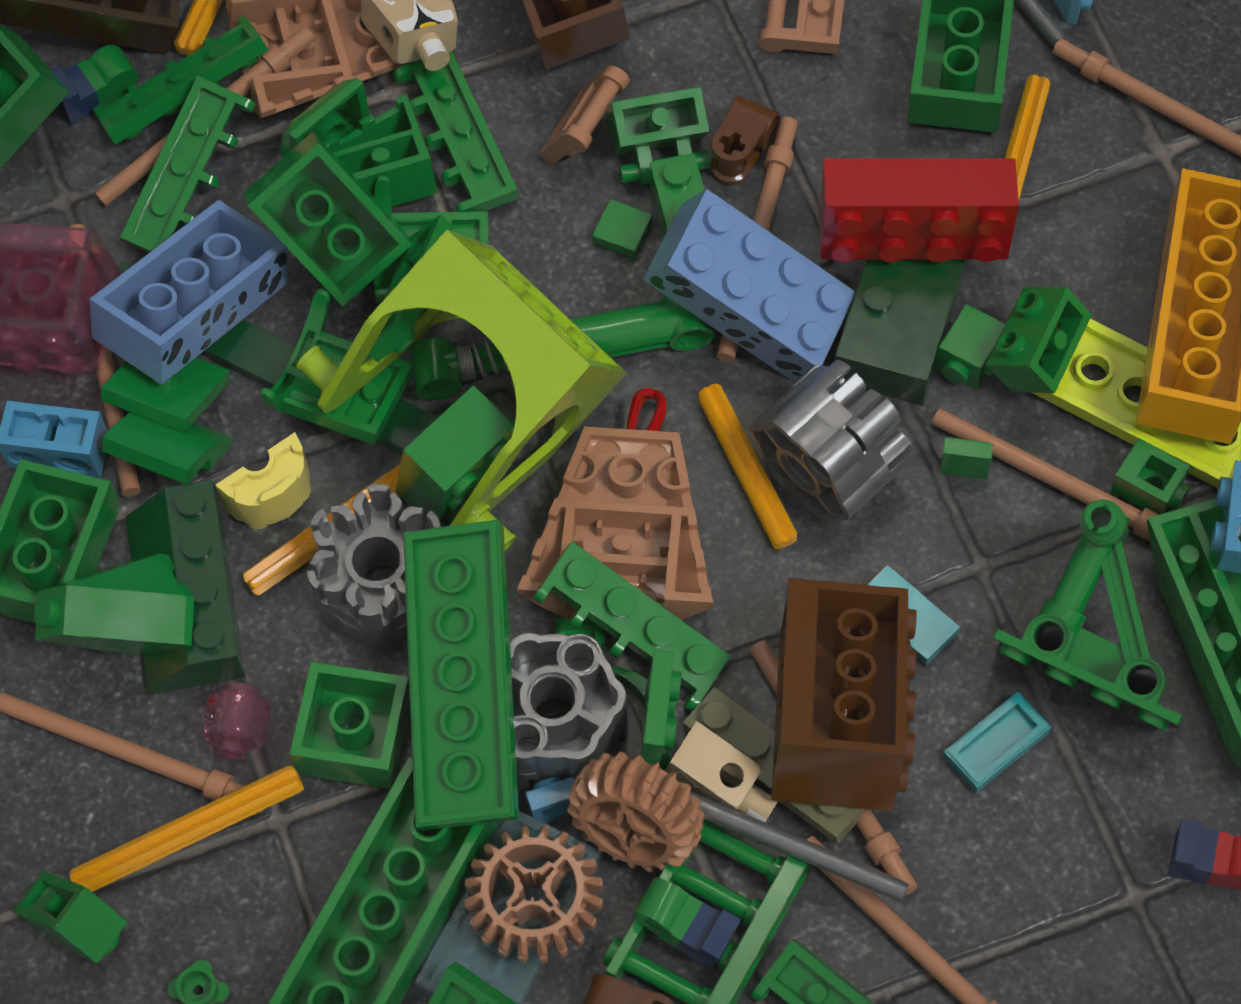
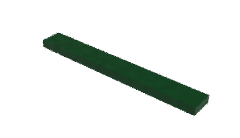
(265, 358)

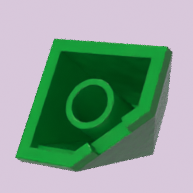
(119, 609)

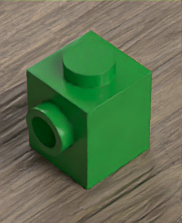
(968, 347)

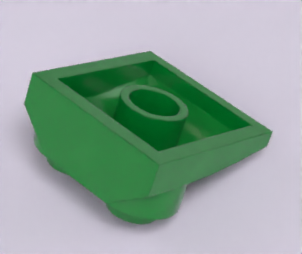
(330, 115)

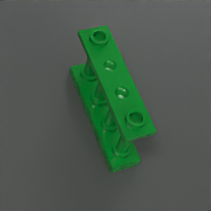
(759, 916)

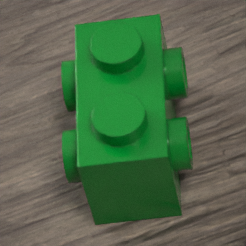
(1039, 339)

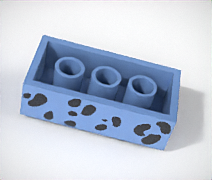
(749, 285)
(189, 291)

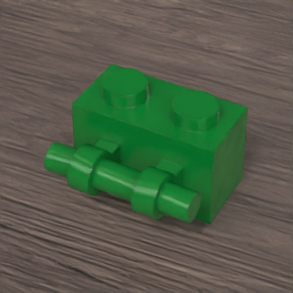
(657, 123)

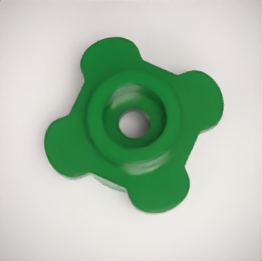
(198, 975)

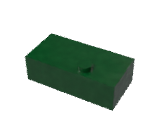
(900, 324)

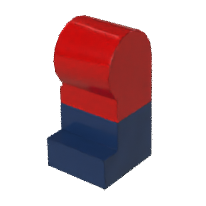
(1205, 855)

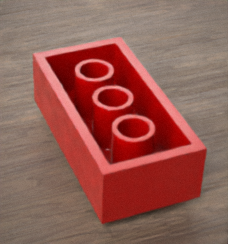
(917, 209)

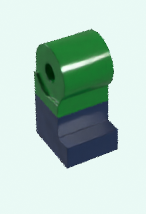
(95, 82)
(685, 921)

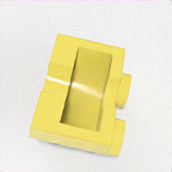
(272, 492)

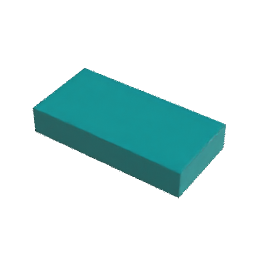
(933, 626)
(996, 742)

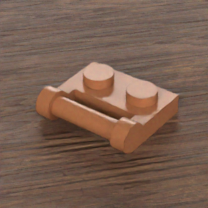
(816, 27)
(583, 115)

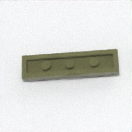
(757, 742)

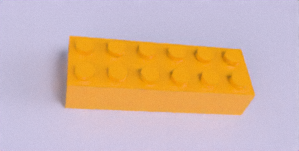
(1196, 321)

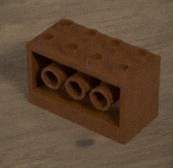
(844, 695)

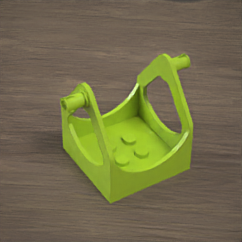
(548, 355)

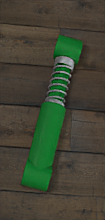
(442, 367)

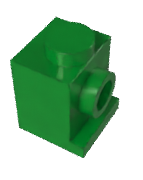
(1152, 466)

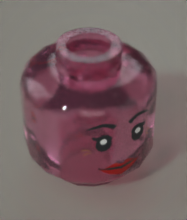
(236, 720)

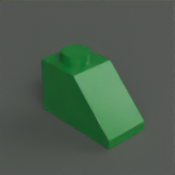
(71, 916)

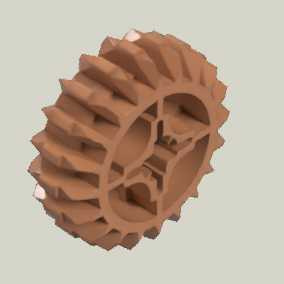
(636, 811)
(548, 877)

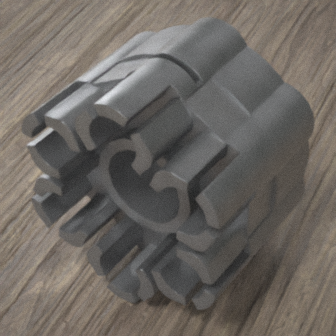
(825, 450)
(352, 547)
(570, 671)

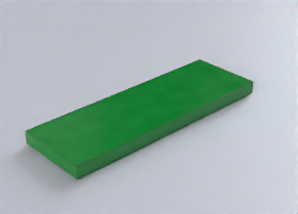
(460, 676)

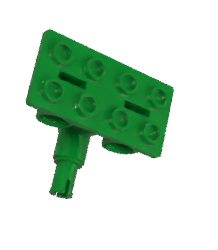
(1082, 653)

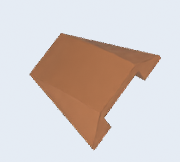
(340, 52)
(631, 511)

